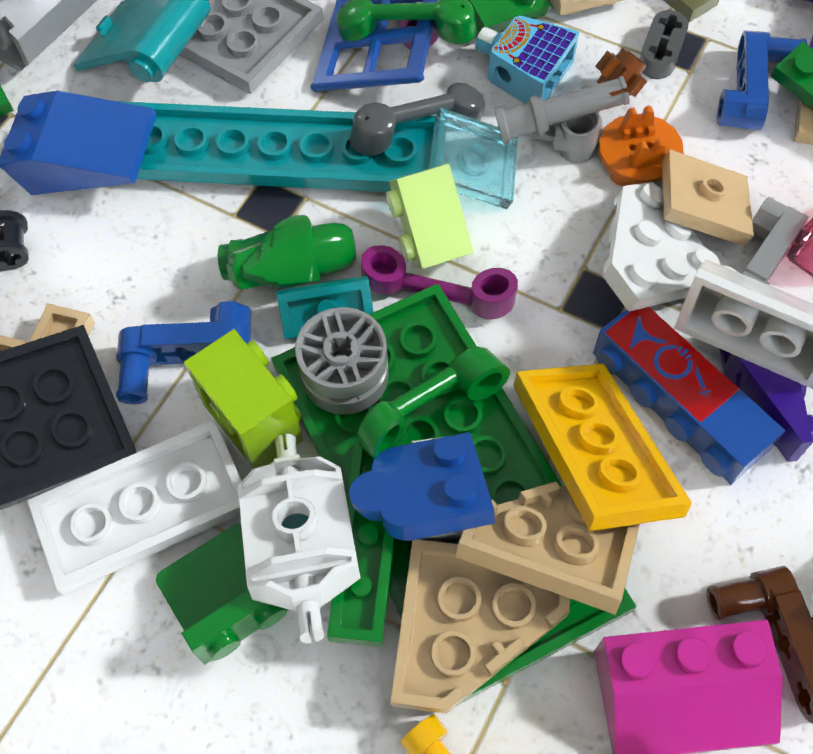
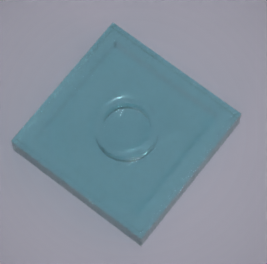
(476, 157)

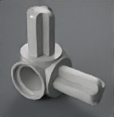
(576, 137)

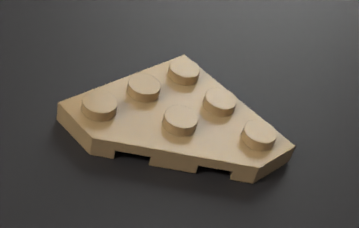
(550, 547)
(462, 626)

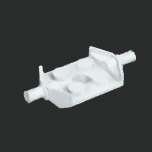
(299, 565)

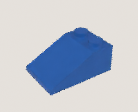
(75, 142)

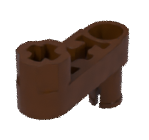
(783, 605)

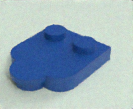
(425, 489)

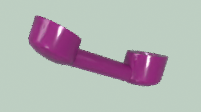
(490, 296)

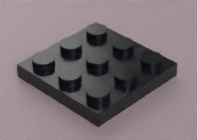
(55, 416)

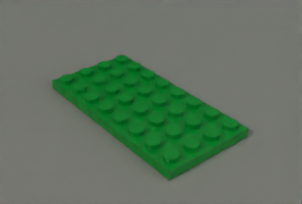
(421, 341)

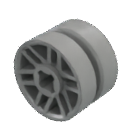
(342, 360)

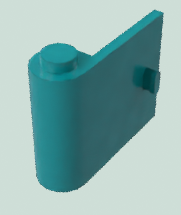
(145, 36)

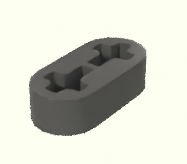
(668, 45)

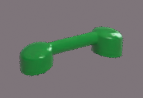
(453, 18)
(472, 371)

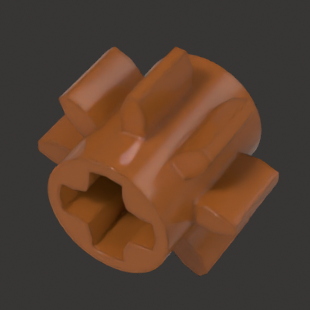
(624, 65)

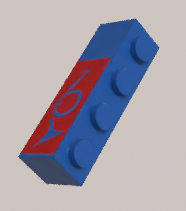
(687, 392)

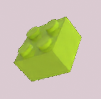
(245, 397)

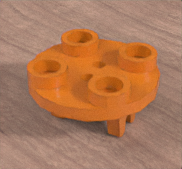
(637, 133)

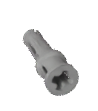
(539, 114)

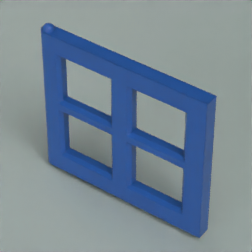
(419, 36)

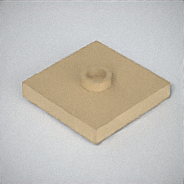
(706, 198)

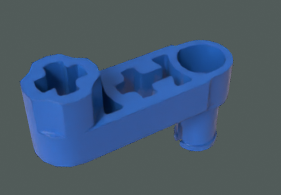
(749, 103)
(172, 344)

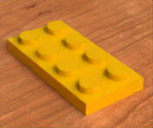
(600, 447)

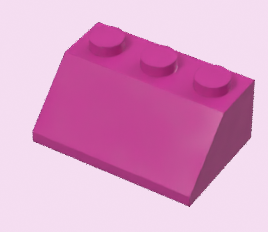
(691, 689)

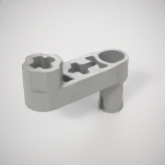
(779, 228)

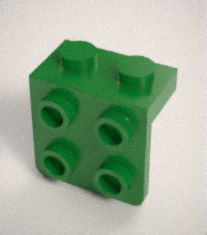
(213, 599)

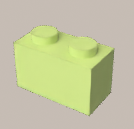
(429, 217)

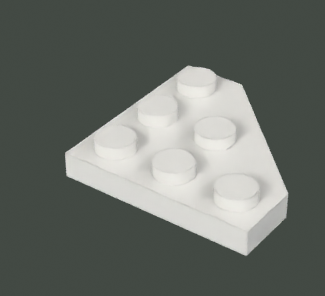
(649, 256)

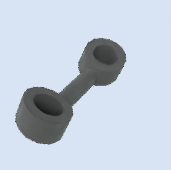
(376, 122)

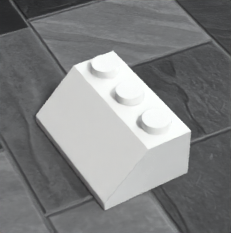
(750, 321)

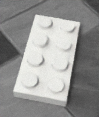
(136, 506)

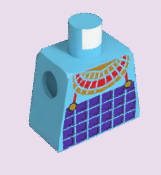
(528, 56)

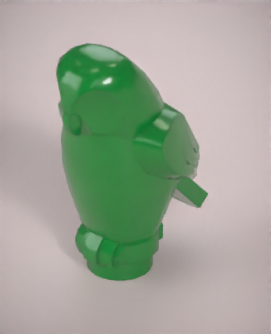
(288, 255)

